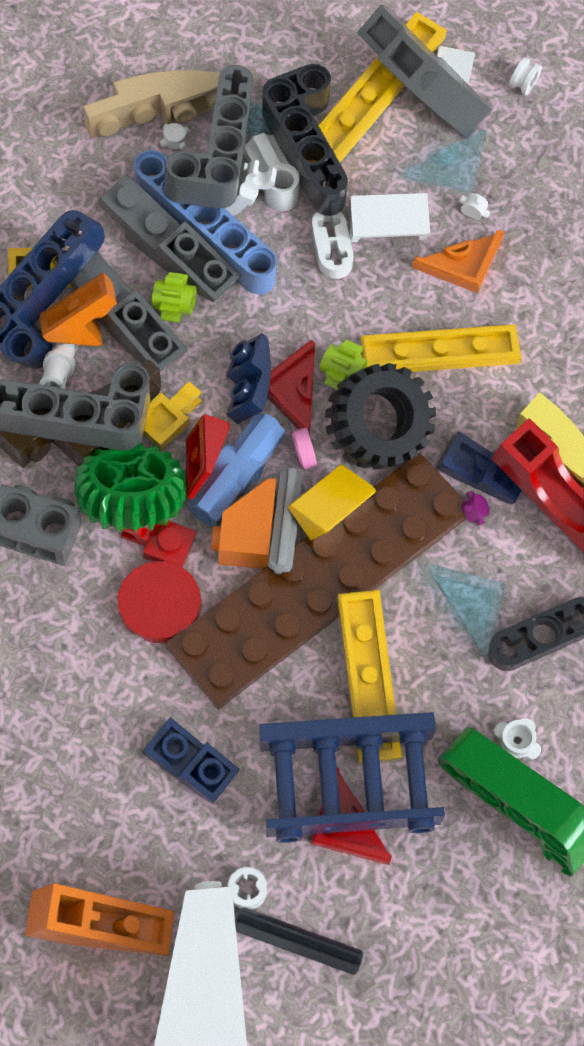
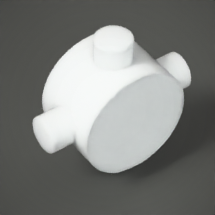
(174, 136)
(474, 206)

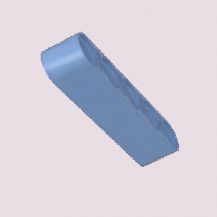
(219, 233)

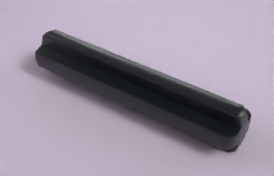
(299, 941)

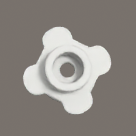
(525, 731)

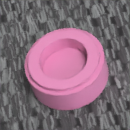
(304, 448)

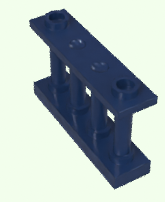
(368, 735)

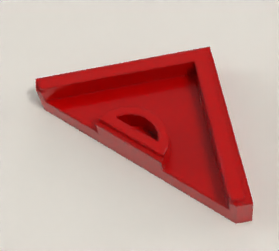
(293, 386)
(356, 843)

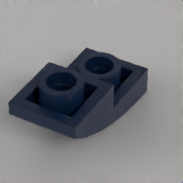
(251, 374)
(190, 761)

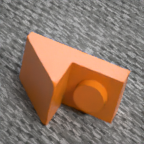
(74, 316)

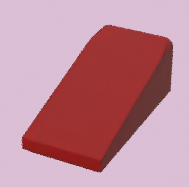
(202, 451)

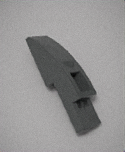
(423, 71)
(167, 242)
(132, 319)

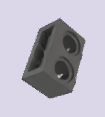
(28, 533)

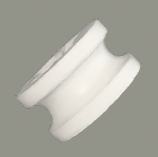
(525, 76)
(260, 887)

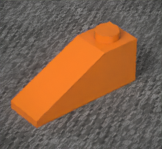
(98, 921)

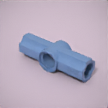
(237, 468)

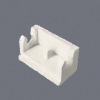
(388, 216)

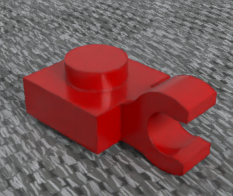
(164, 542)

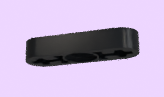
(512, 636)

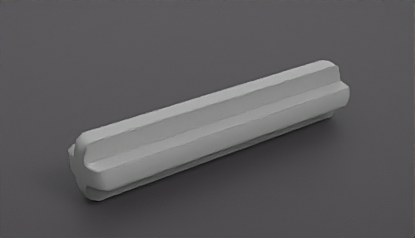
(284, 523)

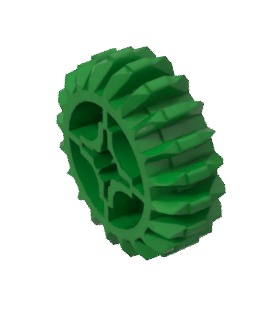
(130, 487)

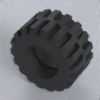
(411, 412)

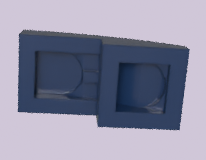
(473, 466)

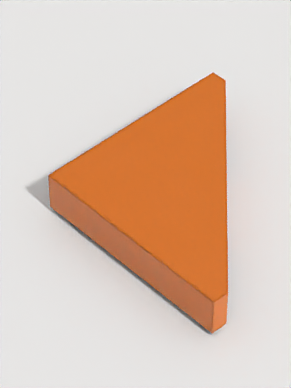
(463, 262)

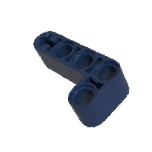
(45, 283)

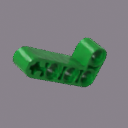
(519, 795)

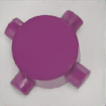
(475, 508)

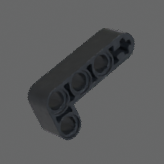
(296, 113)

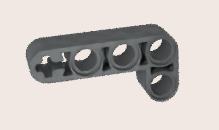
(215, 176)
(68, 404)

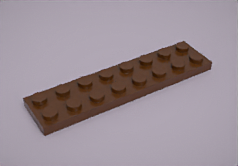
(283, 611)

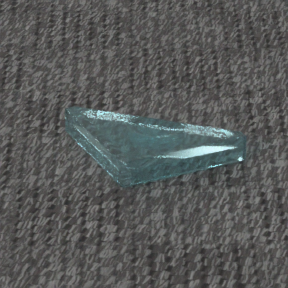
(452, 166)
(472, 601)

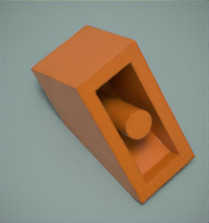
(246, 529)

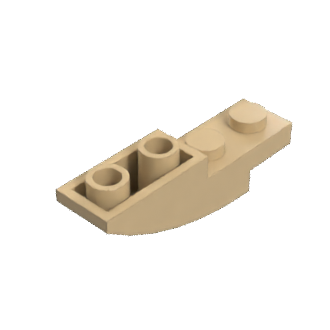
(138, 99)

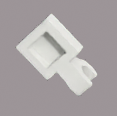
(250, 182)

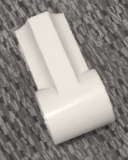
(268, 153)

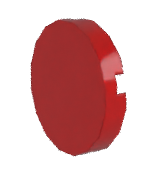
(158, 601)

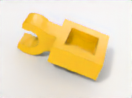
(168, 418)

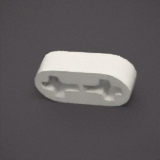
(324, 244)

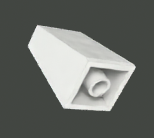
(204, 979)

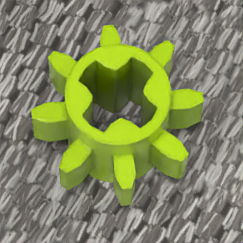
(174, 297)
(341, 362)

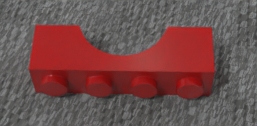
(537, 469)

